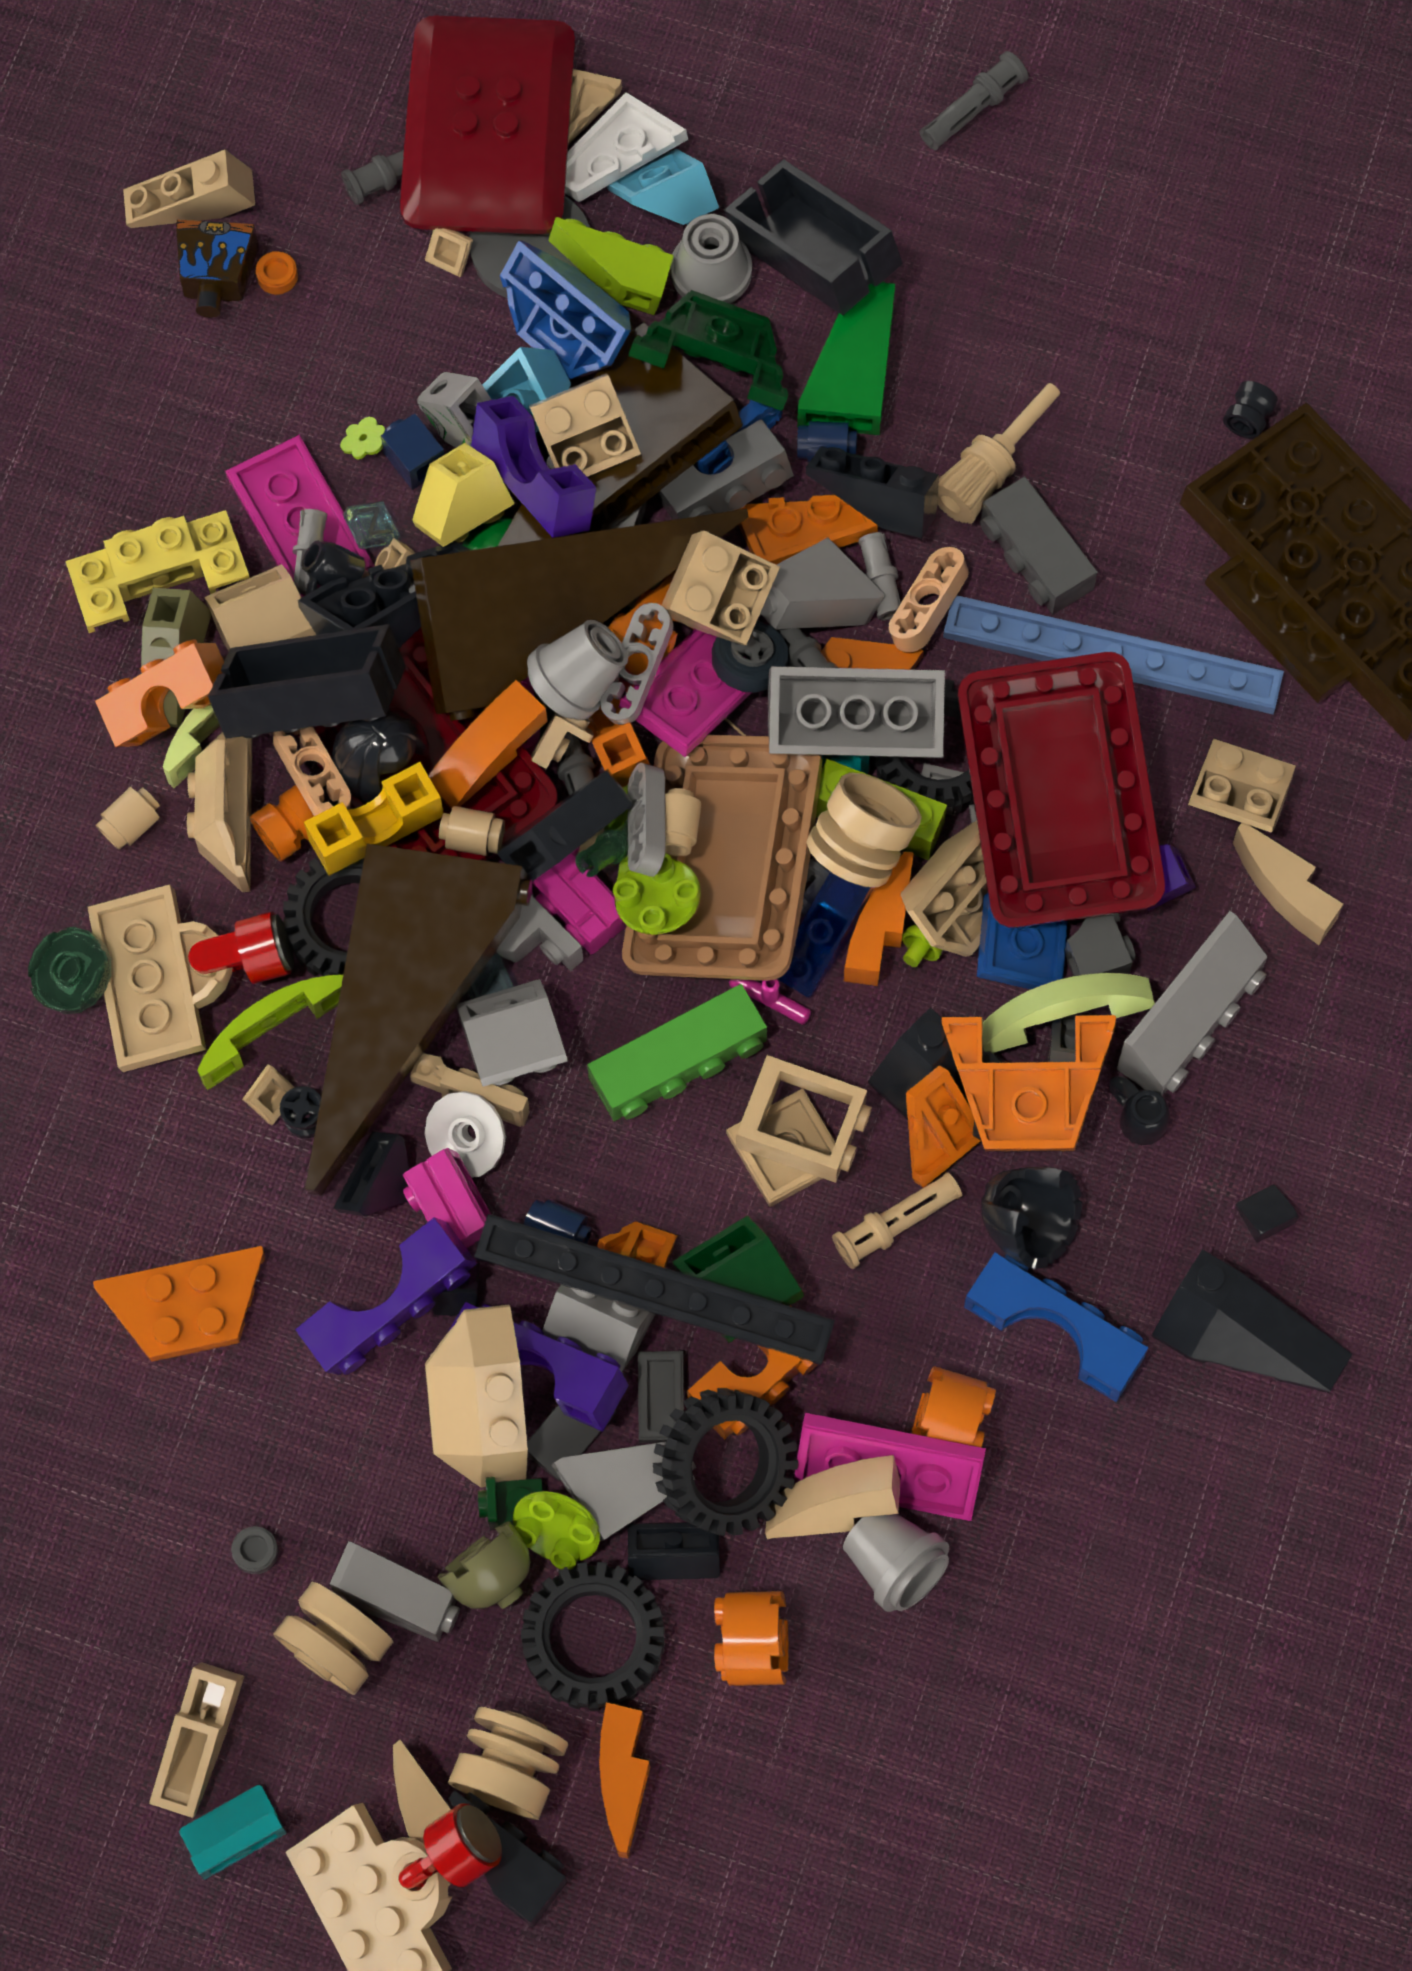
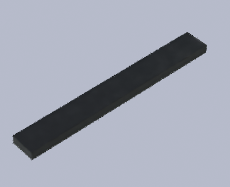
(654, 1289)

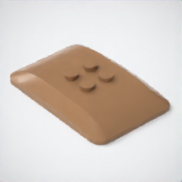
(746, 859)

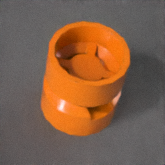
(283, 825)

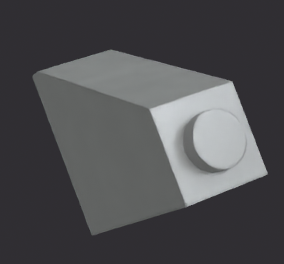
(820, 591)
(613, 1484)
(394, 1593)

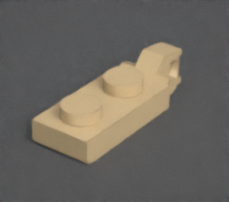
(506, 1099)

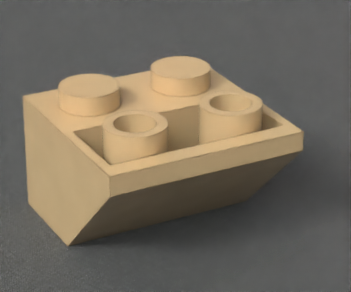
(585, 427)
(719, 588)
(259, 610)
(1242, 785)

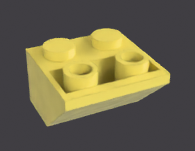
(460, 495)

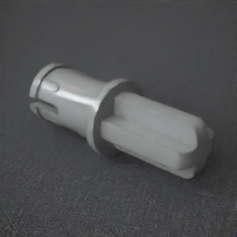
(311, 529)

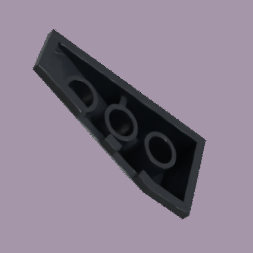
(371, 601)
(1238, 1324)

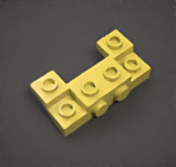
(157, 558)

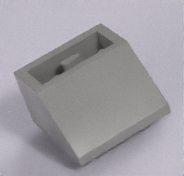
(511, 1033)
(597, 1324)

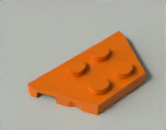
(185, 1303)

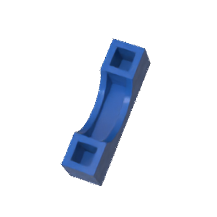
(1010, 1294)

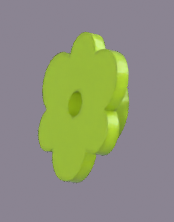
(363, 438)

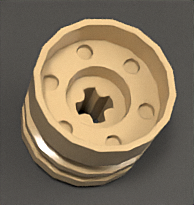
(863, 830)
(508, 1762)

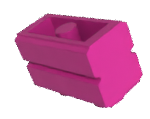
(579, 903)
(447, 1192)

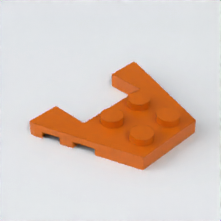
(1029, 1102)

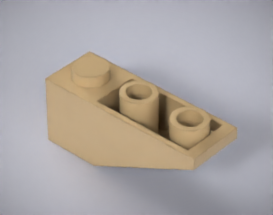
(195, 191)

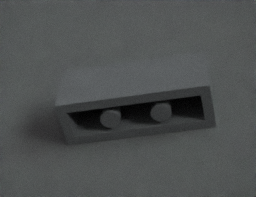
(1037, 546)

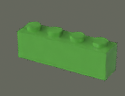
(678, 1053)

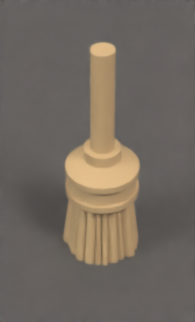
(987, 463)

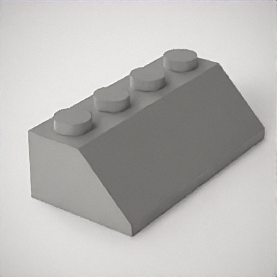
(856, 712)
(1193, 1008)

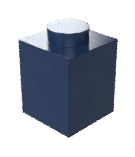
(410, 449)

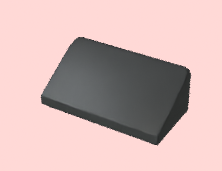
(559, 1438)

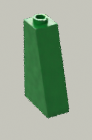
(853, 366)

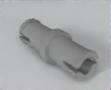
(881, 572)

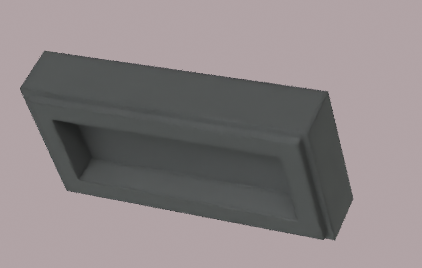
(658, 1392)

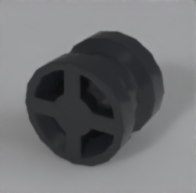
(301, 1102)

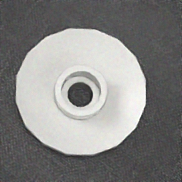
(449, 1124)

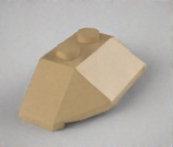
(223, 807)
(949, 894)
(479, 1397)

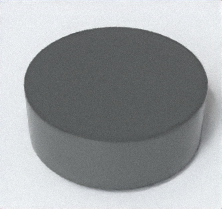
(255, 1550)

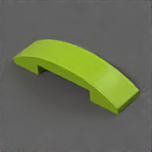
(223, 1058)

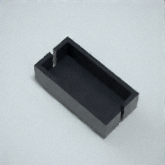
(814, 237)
(307, 682)

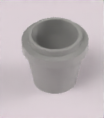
(711, 260)
(577, 669)
(896, 1559)

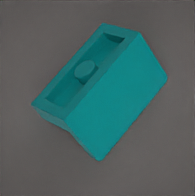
(232, 1832)

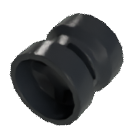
(1248, 414)

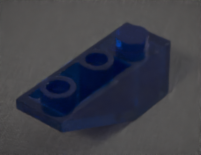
(825, 932)

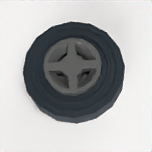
(763, 650)

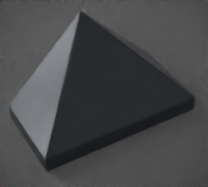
(376, 1177)

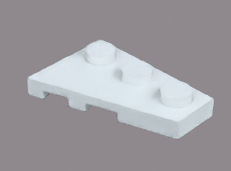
(619, 144)

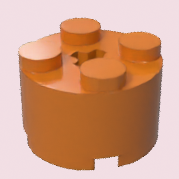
(953, 1408)
(753, 1638)

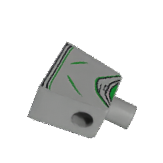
(452, 405)

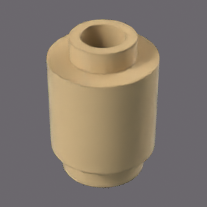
(128, 817)
(681, 821)
(472, 831)

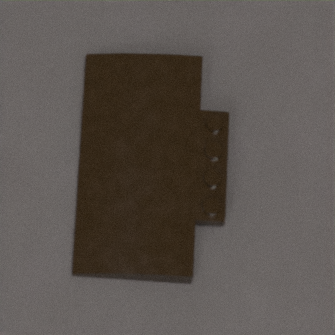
(1315, 561)

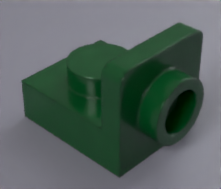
(502, 1497)

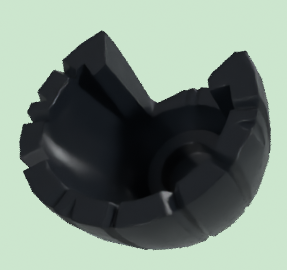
(376, 748)
(1032, 1213)

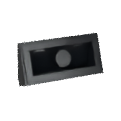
(672, 1552)

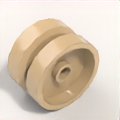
(337, 1632)

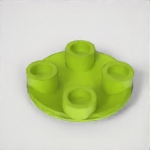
(660, 901)
(556, 1528)

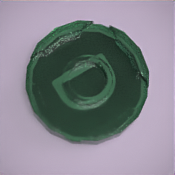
(69, 970)

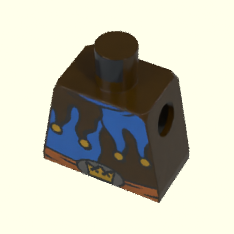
(215, 262)

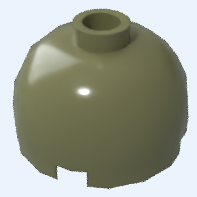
(489, 1570)

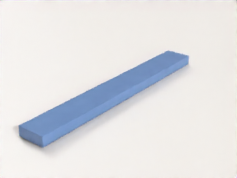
(1149, 660)

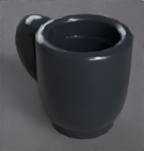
(330, 561)
(1143, 1113)

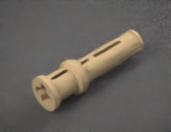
(875, 1227)

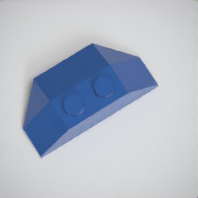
(563, 311)

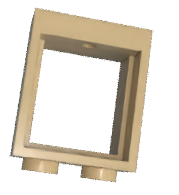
(754, 1141)

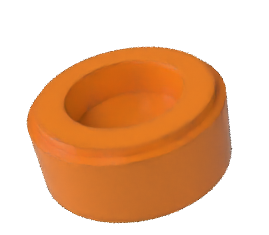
(276, 272)

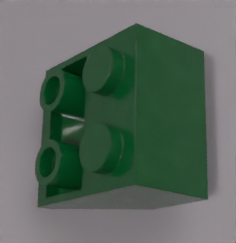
(743, 1261)

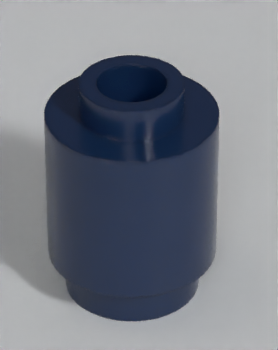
(827, 435)
(558, 1220)

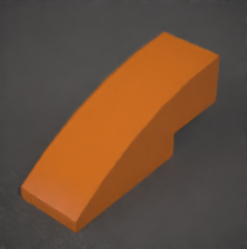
(487, 745)
(878, 926)
(621, 1773)

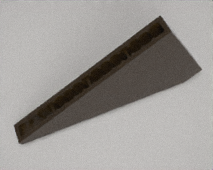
(675, 422)
(501, 602)
(412, 954)

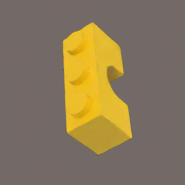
(401, 808)

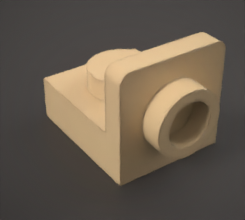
(554, 744)

